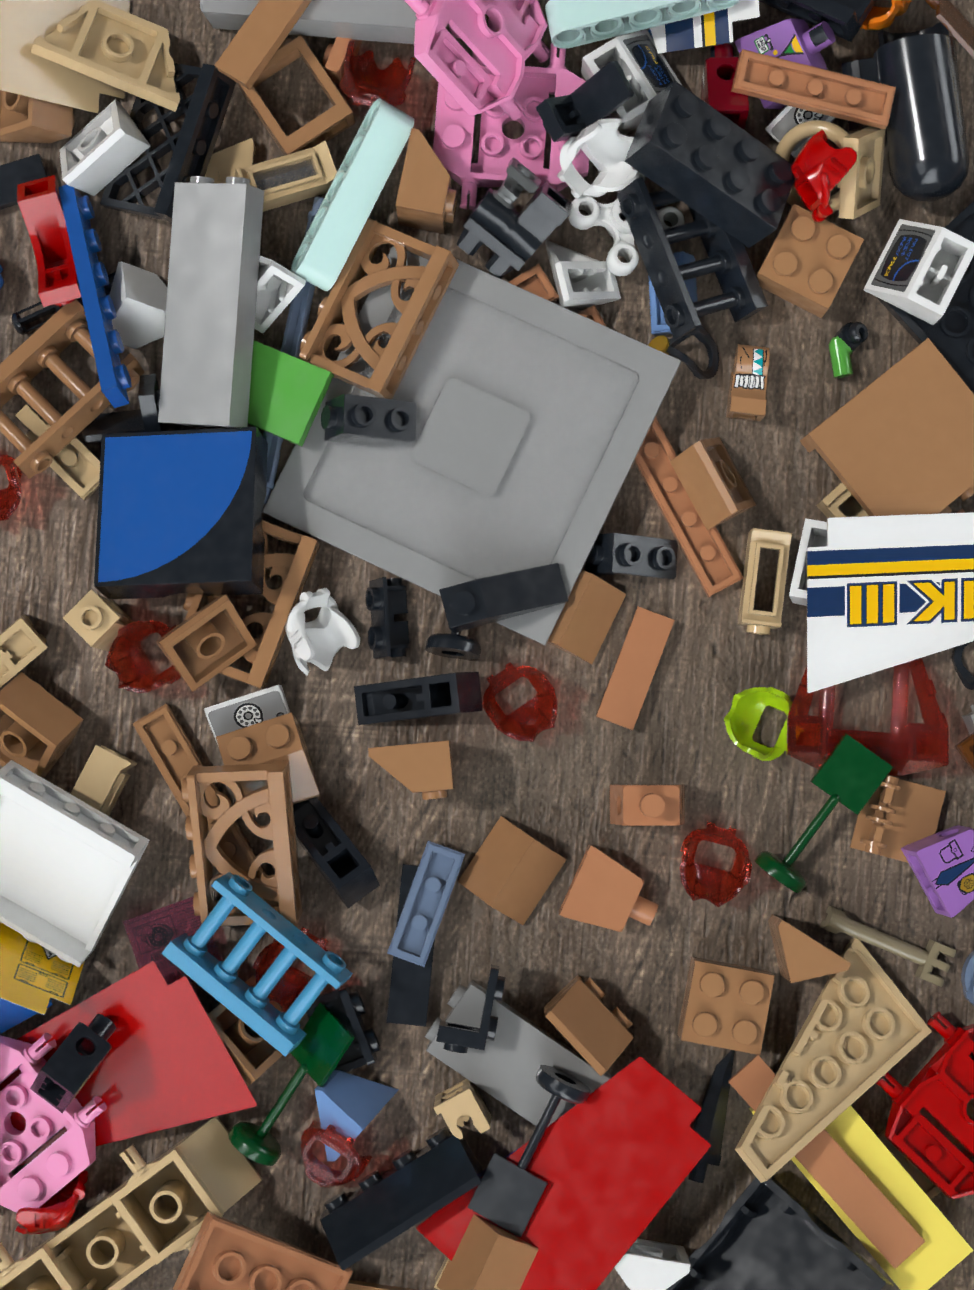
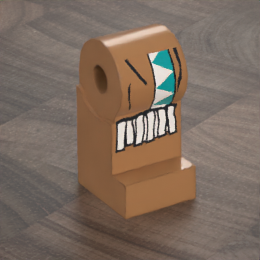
(748, 383)

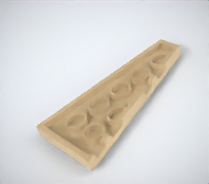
(843, 1049)

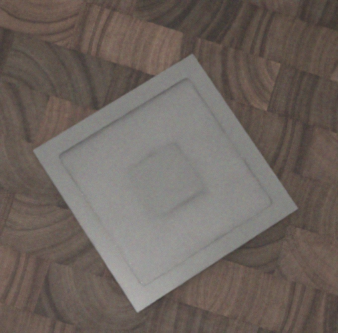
(514, 448)

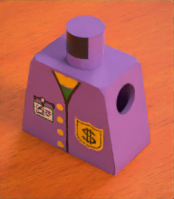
(792, 42)

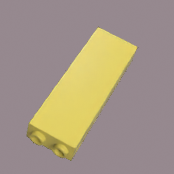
(942, 1244)

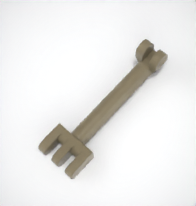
(926, 959)

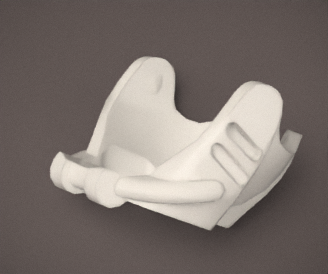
(607, 152)
(322, 637)

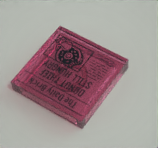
(154, 930)

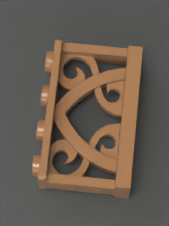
(351, 285)
(294, 574)
(271, 799)

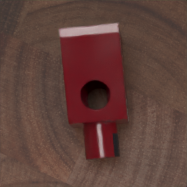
(718, 82)

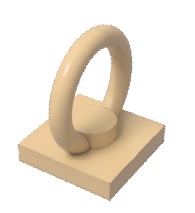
(862, 184)

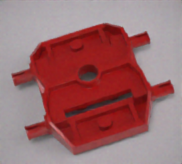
(944, 1091)

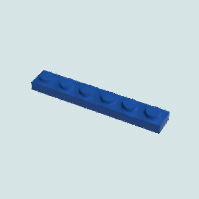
(97, 306)

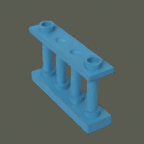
(222, 979)

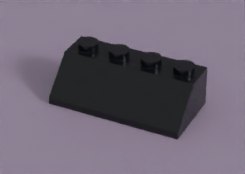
(399, 1197)

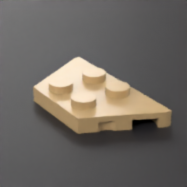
(114, 50)

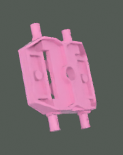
(502, 47)
(456, 133)
(60, 1160)

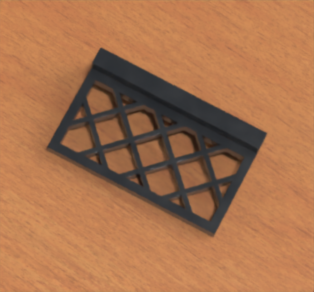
(190, 146)

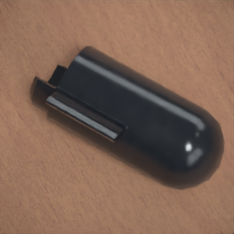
(926, 118)

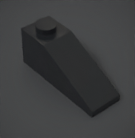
(502, 596)
(418, 698)
(333, 852)

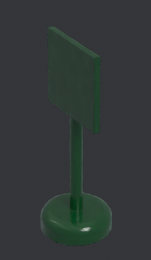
(849, 777)
(318, 1056)

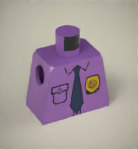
(945, 868)

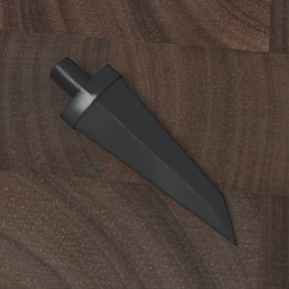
(712, 1117)

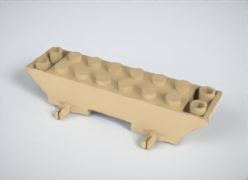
(140, 1219)

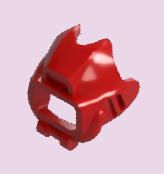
(818, 171)
(56, 1211)

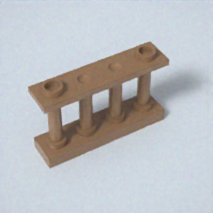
(42, 352)

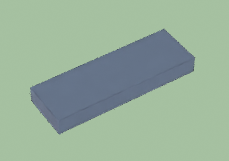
(426, 903)

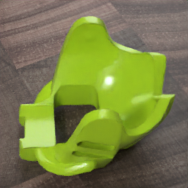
(745, 715)

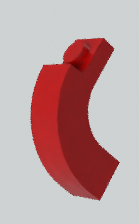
(47, 229)

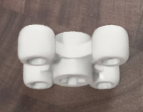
(609, 217)

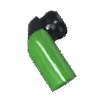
(843, 345)

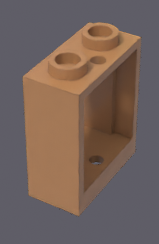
(320, 128)

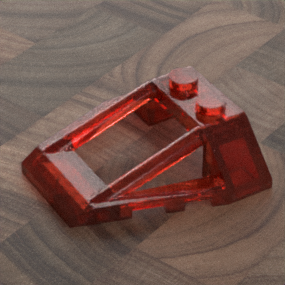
(905, 748)

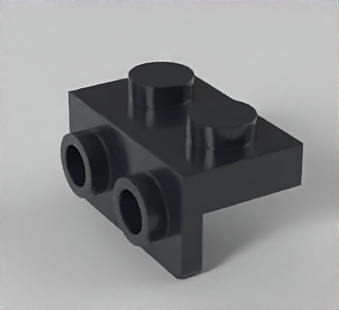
(348, 1009)

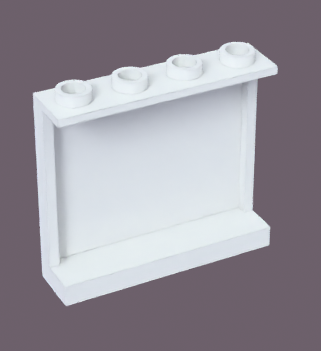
(60, 864)

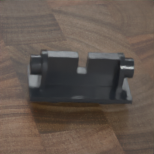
(385, 636)

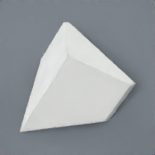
(580, 278)
(274, 291)
(139, 305)

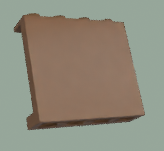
(904, 438)

